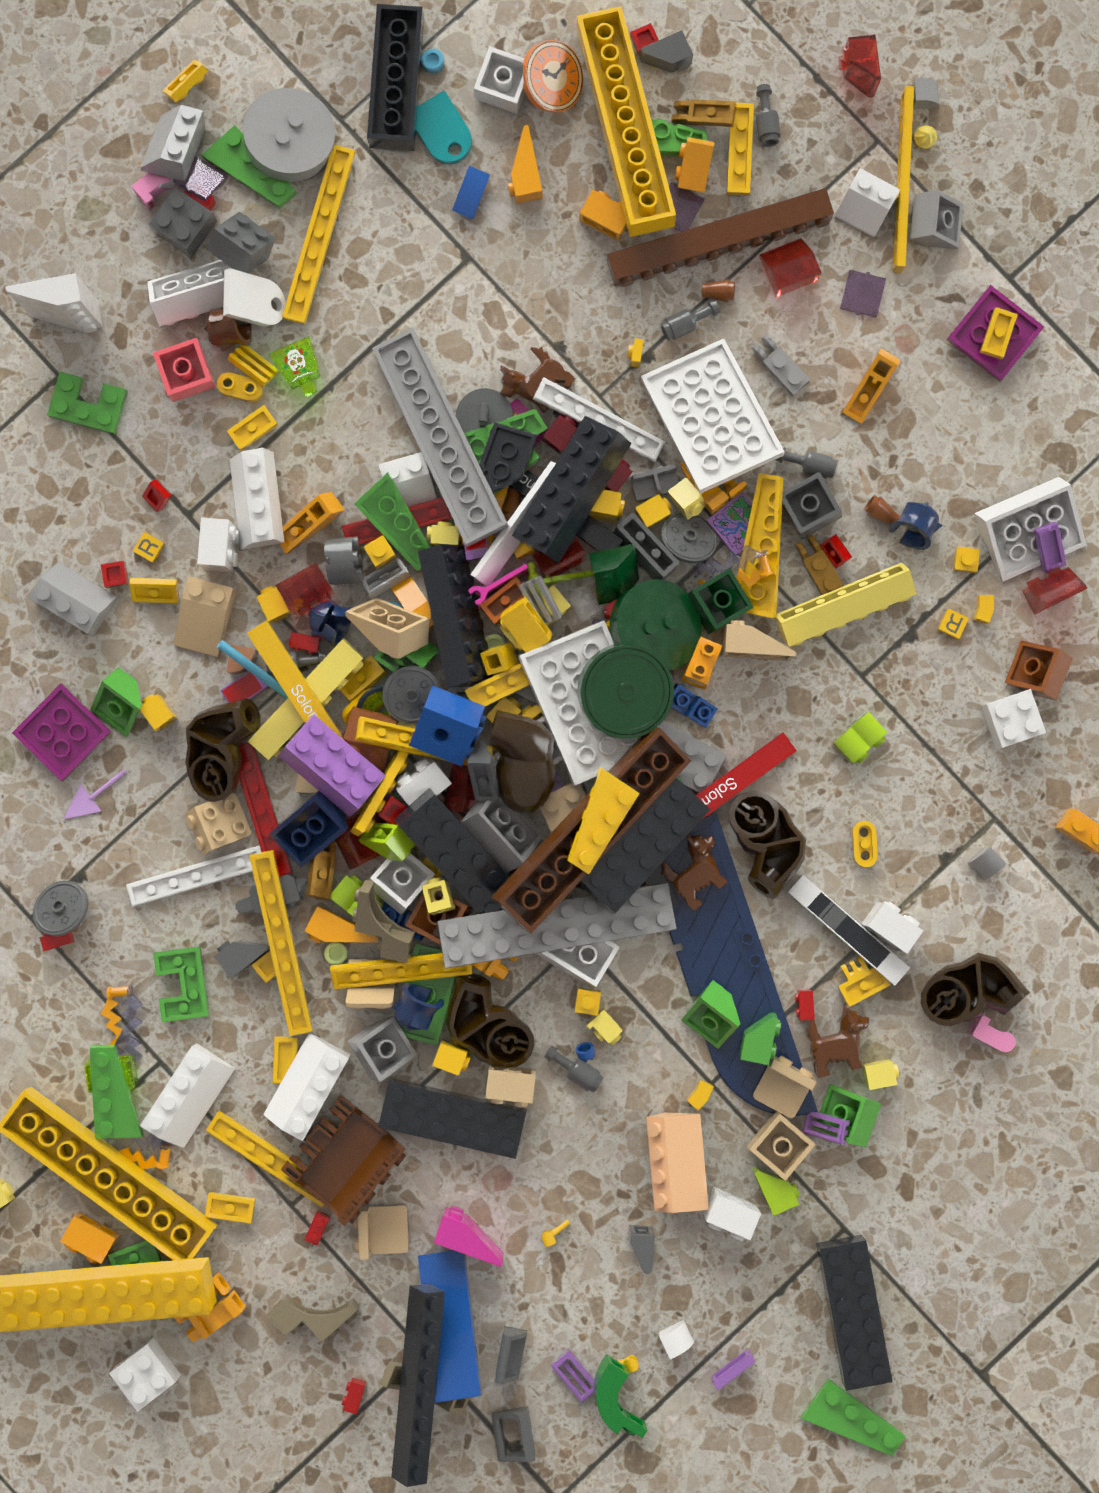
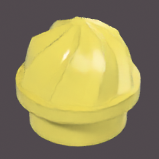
(925, 137)

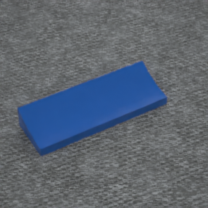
(458, 1359)

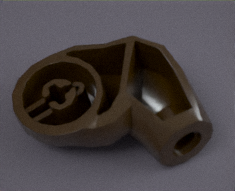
(214, 749)
(525, 761)
(771, 838)
(969, 988)
(486, 1029)

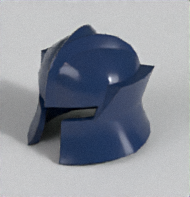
(921, 518)
(329, 622)
(412, 1009)

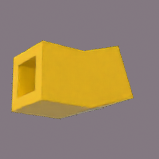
(984, 609)
(700, 1094)

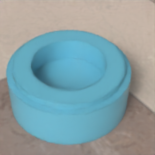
(432, 61)

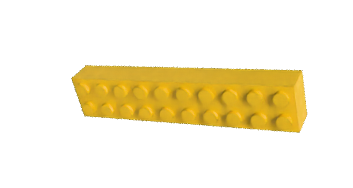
(625, 121)
(106, 1176)
(106, 1294)

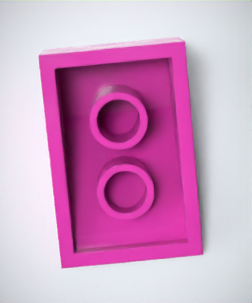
(463, 1235)

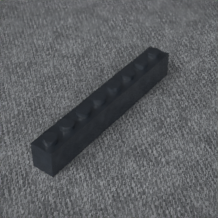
(418, 1384)

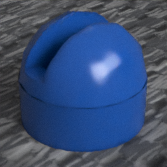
(585, 1051)

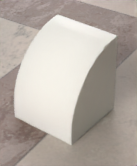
(676, 1339)

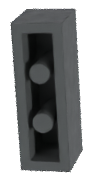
(649, 550)

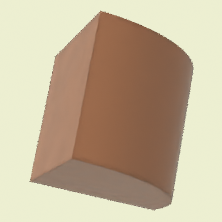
(235, 668)

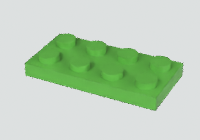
(441, 989)

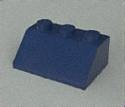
(310, 828)

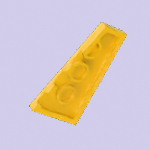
(605, 811)

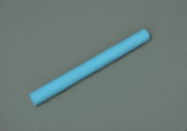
(251, 667)

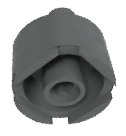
(343, 560)

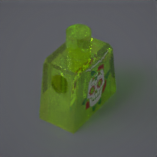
(298, 365)

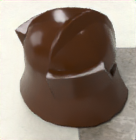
(224, 331)

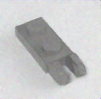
(781, 366)

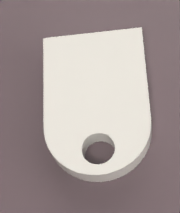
(250, 298)

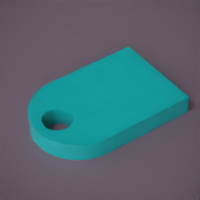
(442, 127)

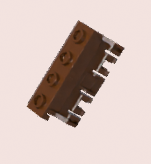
(347, 1162)

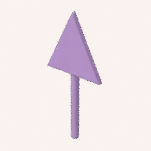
(84, 803)

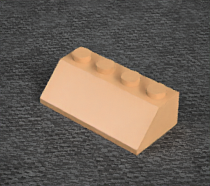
(677, 1162)

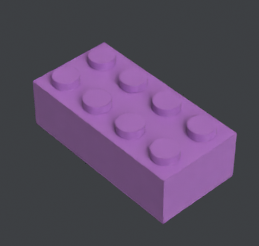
(331, 765)

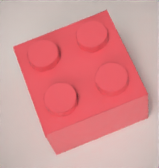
(184, 369)

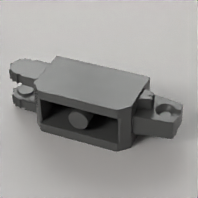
(292, 888)

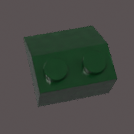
(613, 572)
(720, 600)

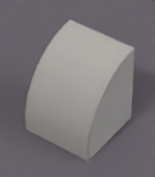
(925, 93)
(987, 862)

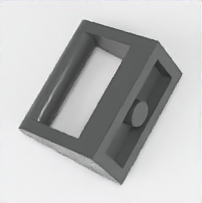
(483, 773)
(642, 1243)
(510, 1355)
(522, 1414)

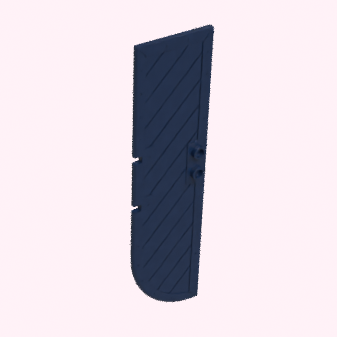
(726, 948)

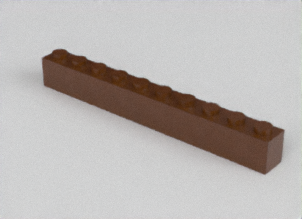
(720, 237)

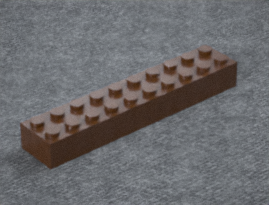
(546, 874)

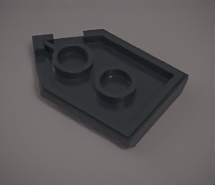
(506, 455)

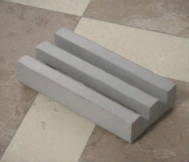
(386, 580)
(545, 592)

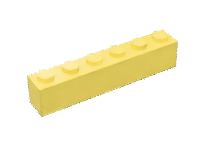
(845, 604)
(322, 680)

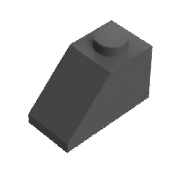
(668, 53)
(239, 955)

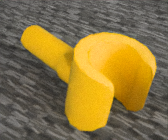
(548, 1236)
(630, 1362)

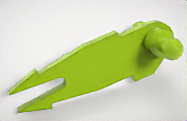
(555, 579)

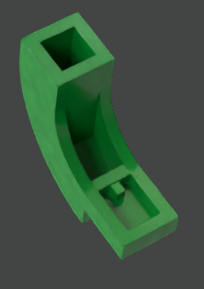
(607, 1383)

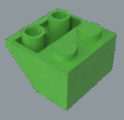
(420, 657)
(758, 1040)

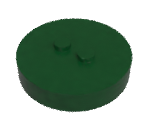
(659, 619)
(625, 690)

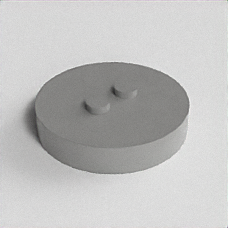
(288, 134)

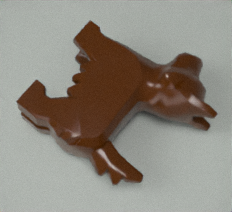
(526, 386)
(699, 873)
(838, 1046)

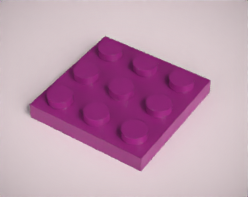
(972, 330)
(61, 732)

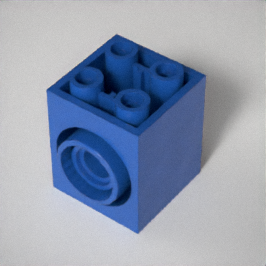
(448, 726)

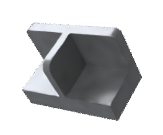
(654, 482)

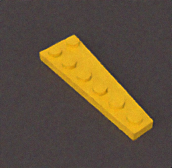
(761, 535)

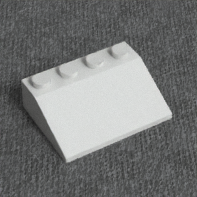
(59, 301)
(1011, 525)

